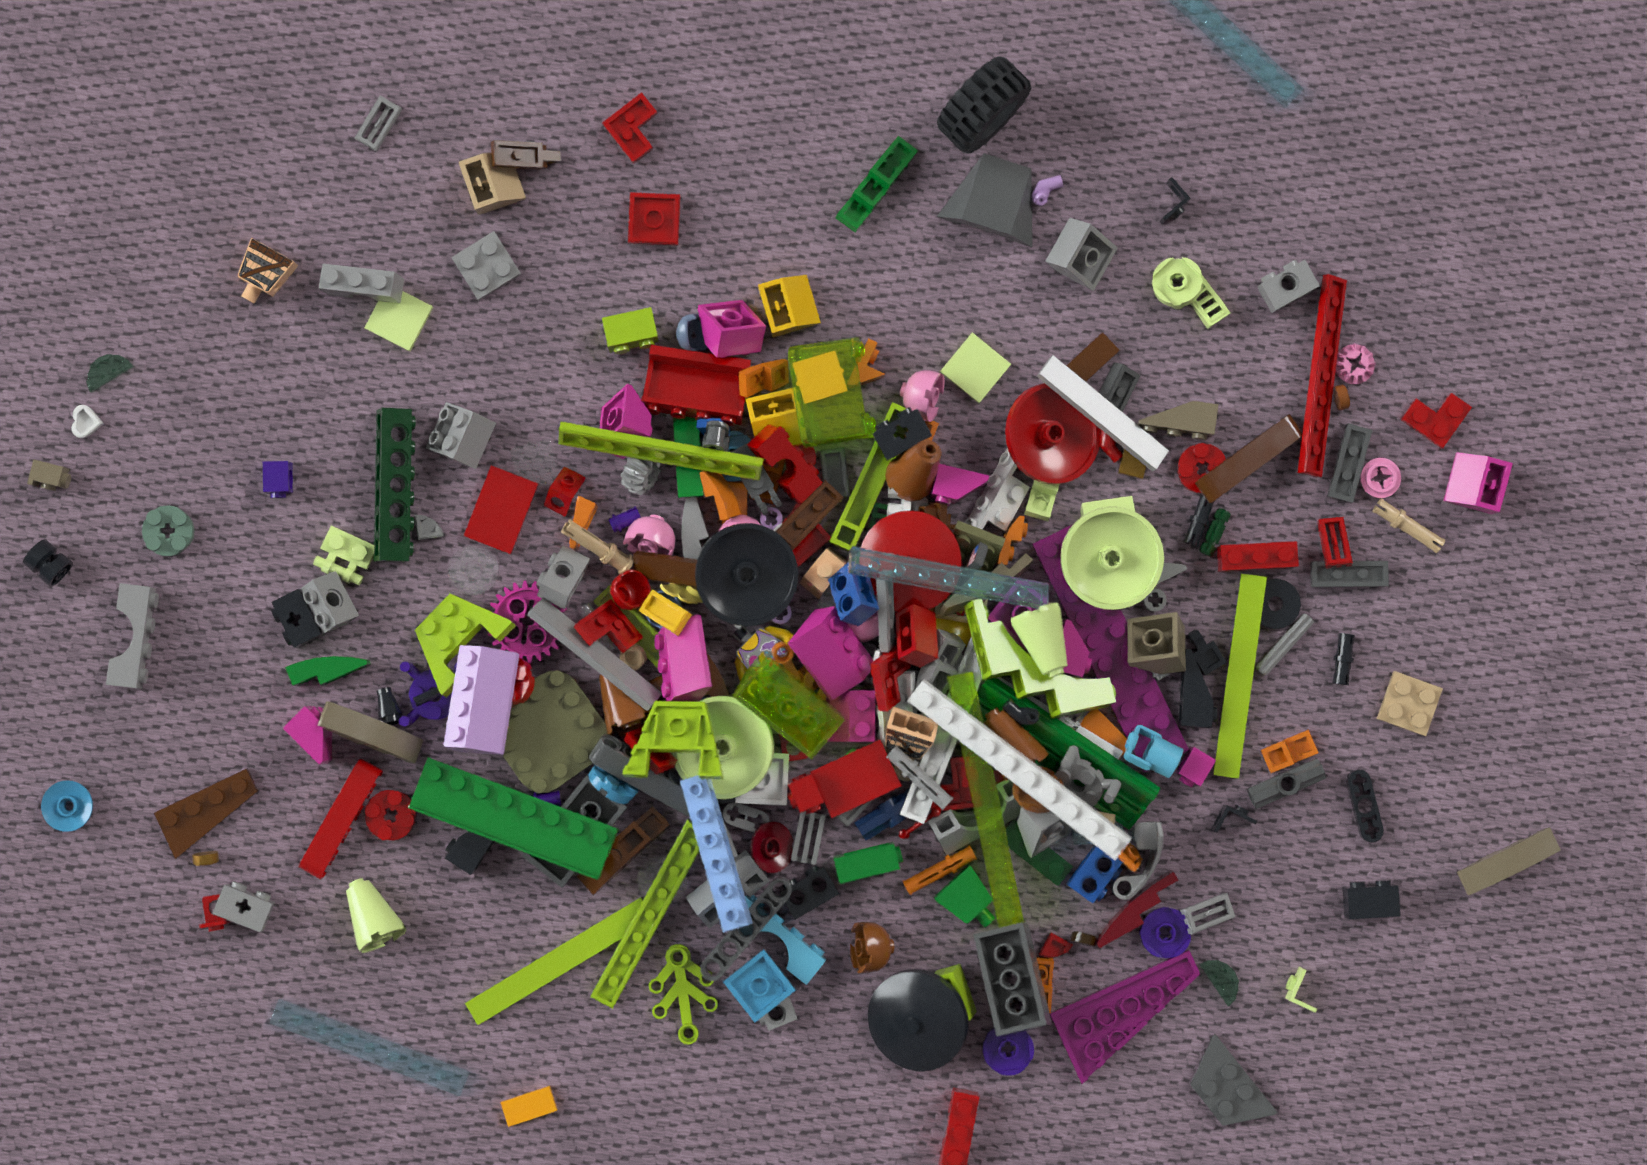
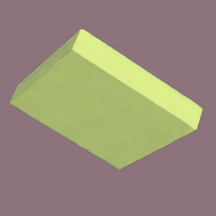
(399, 321)
(975, 368)

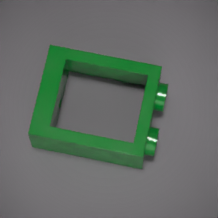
(868, 862)

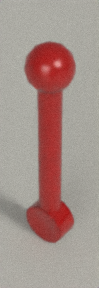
(904, 834)

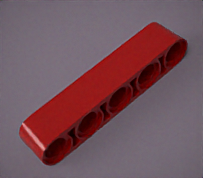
(339, 818)

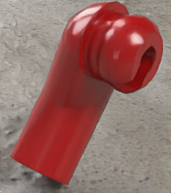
(1109, 447)

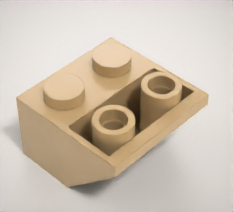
(489, 185)

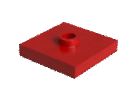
(654, 219)

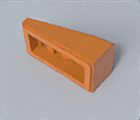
(583, 516)

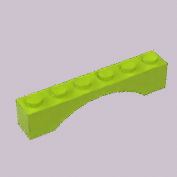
(865, 491)

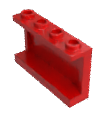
(694, 385)

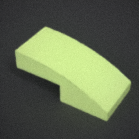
(1041, 500)

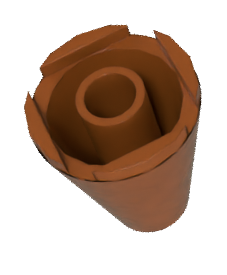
(914, 471)
(620, 710)
(1013, 733)

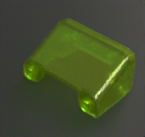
(836, 417)

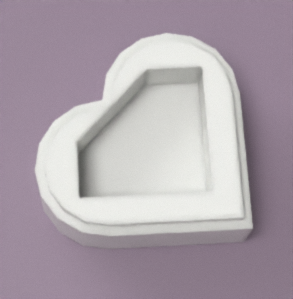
(85, 421)

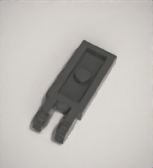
(758, 487)

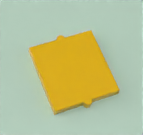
(819, 377)

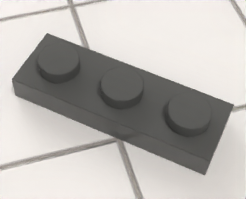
(1349, 463)
(1358, 575)

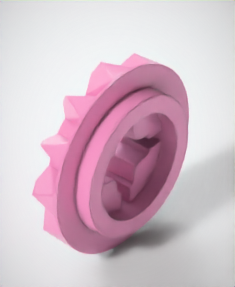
(1343, 365)
(1386, 468)

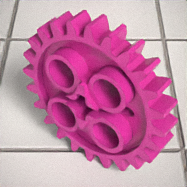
(504, 609)

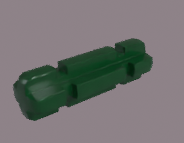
(1215, 532)

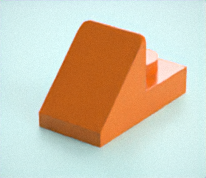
(867, 373)

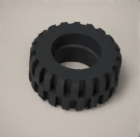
(983, 104)

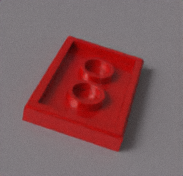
(501, 509)
(856, 779)

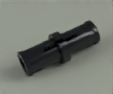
(1198, 521)
(1343, 659)

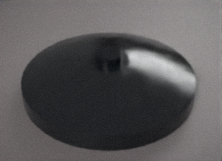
(746, 574)
(918, 1020)

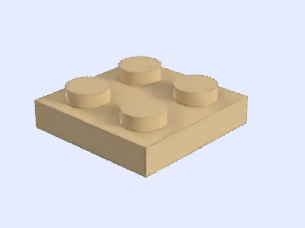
(1409, 703)

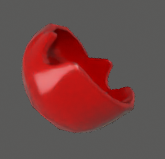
(630, 589)

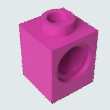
(1195, 767)

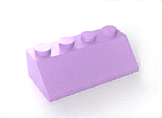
(481, 700)

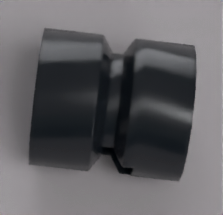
(46, 561)

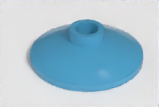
(54, 807)

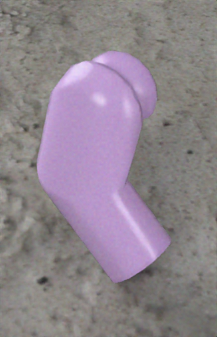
(1043, 188)

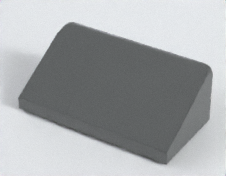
(1119, 385)

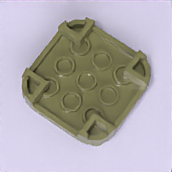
(552, 733)

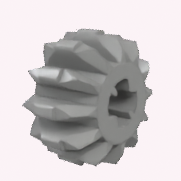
(640, 475)

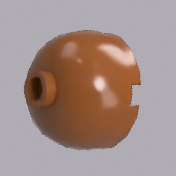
(871, 947)

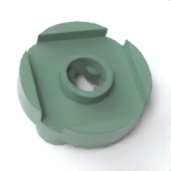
(157, 541)

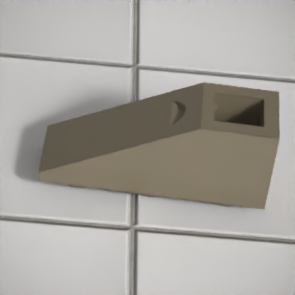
(1190, 418)

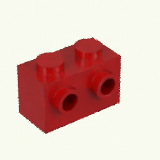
(916, 635)
(804, 793)

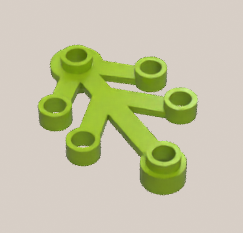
(682, 989)

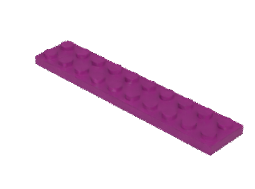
(1106, 639)

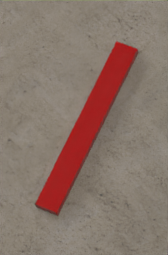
(1322, 376)

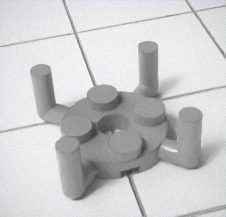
(1075, 768)

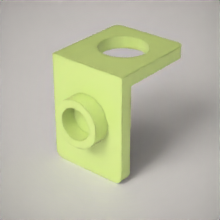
(1293, 985)

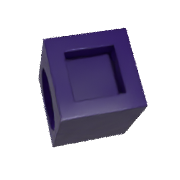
(277, 478)

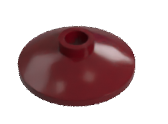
(779, 850)

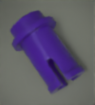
(624, 519)
(551, 797)

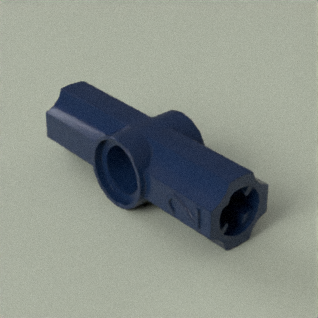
(884, 816)

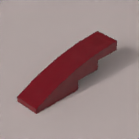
(1128, 916)

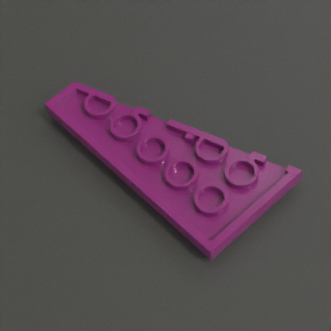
(1111, 1016)

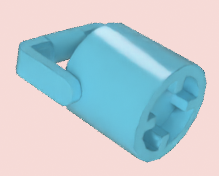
(1159, 754)

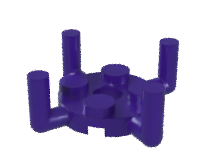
(422, 683)

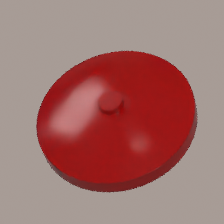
(1050, 437)
(919, 537)

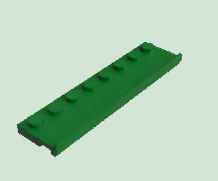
(1057, 737)
(513, 818)

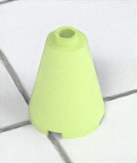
(1043, 637)
(372, 917)

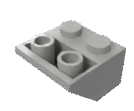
(460, 435)

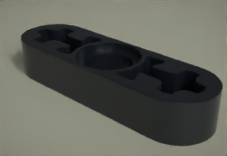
(1367, 785)

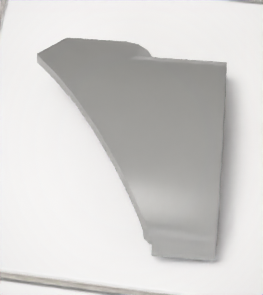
(1147, 836)

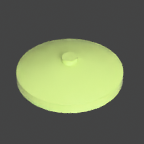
(1112, 558)
(743, 747)

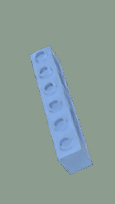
(716, 853)

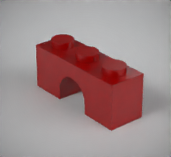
(799, 477)
(1257, 556)
(959, 1127)

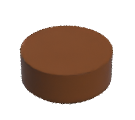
(1341, 397)

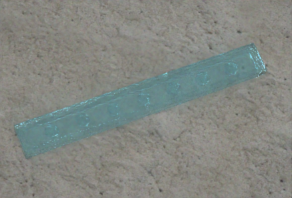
(947, 578)
(369, 1047)

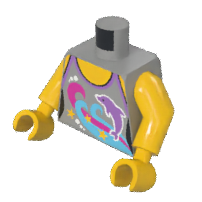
(755, 643)

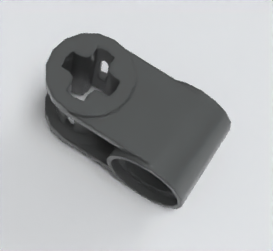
(716, 436)

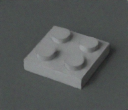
(486, 266)

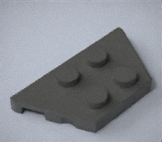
(1227, 1087)

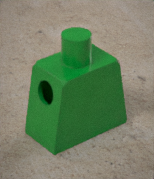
(967, 898)

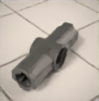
(1301, 777)

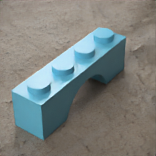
(803, 958)

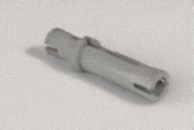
(896, 756)

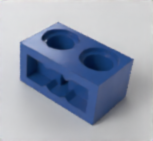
(853, 596)
(1089, 869)

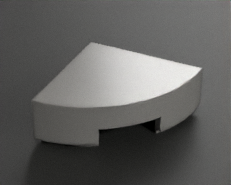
(427, 528)

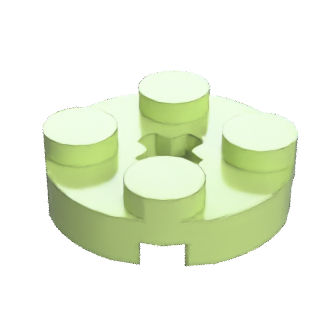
(1177, 296)

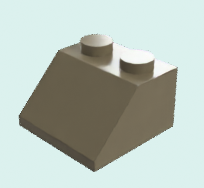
(1157, 643)

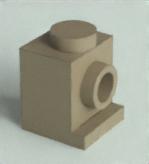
(49, 475)

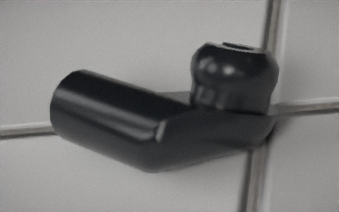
(1021, 715)

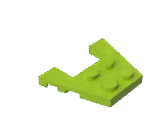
(452, 625)
(676, 729)

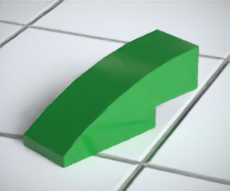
(324, 668)

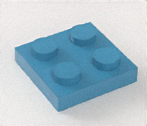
(759, 985)

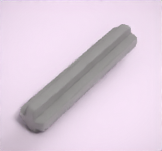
(1286, 642)

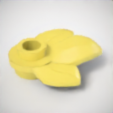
(685, 593)

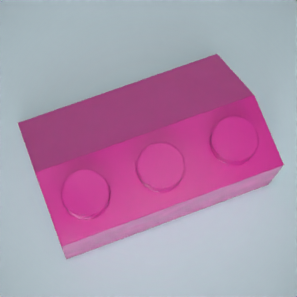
(831, 652)
(683, 662)

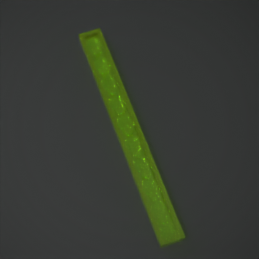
(987, 812)

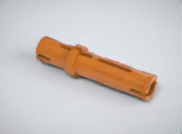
(939, 870)

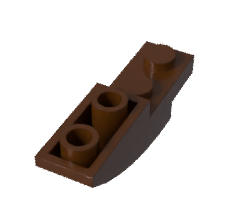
(627, 847)

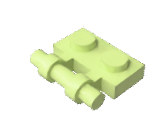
(348, 548)

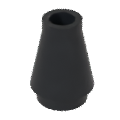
(388, 707)

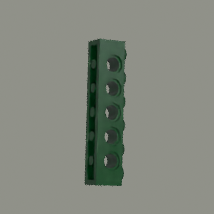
(385, 471)

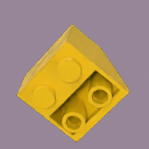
(788, 304)
(777, 410)

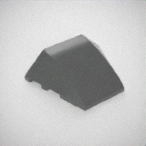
(994, 199)

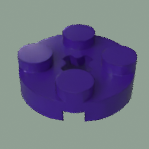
(1150, 932)
(1008, 1064)

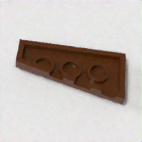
(199, 813)

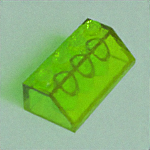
(787, 705)

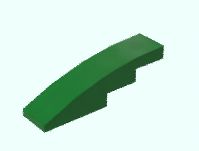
(876, 184)
(688, 479)

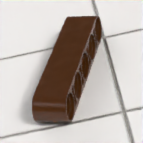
(1249, 458)

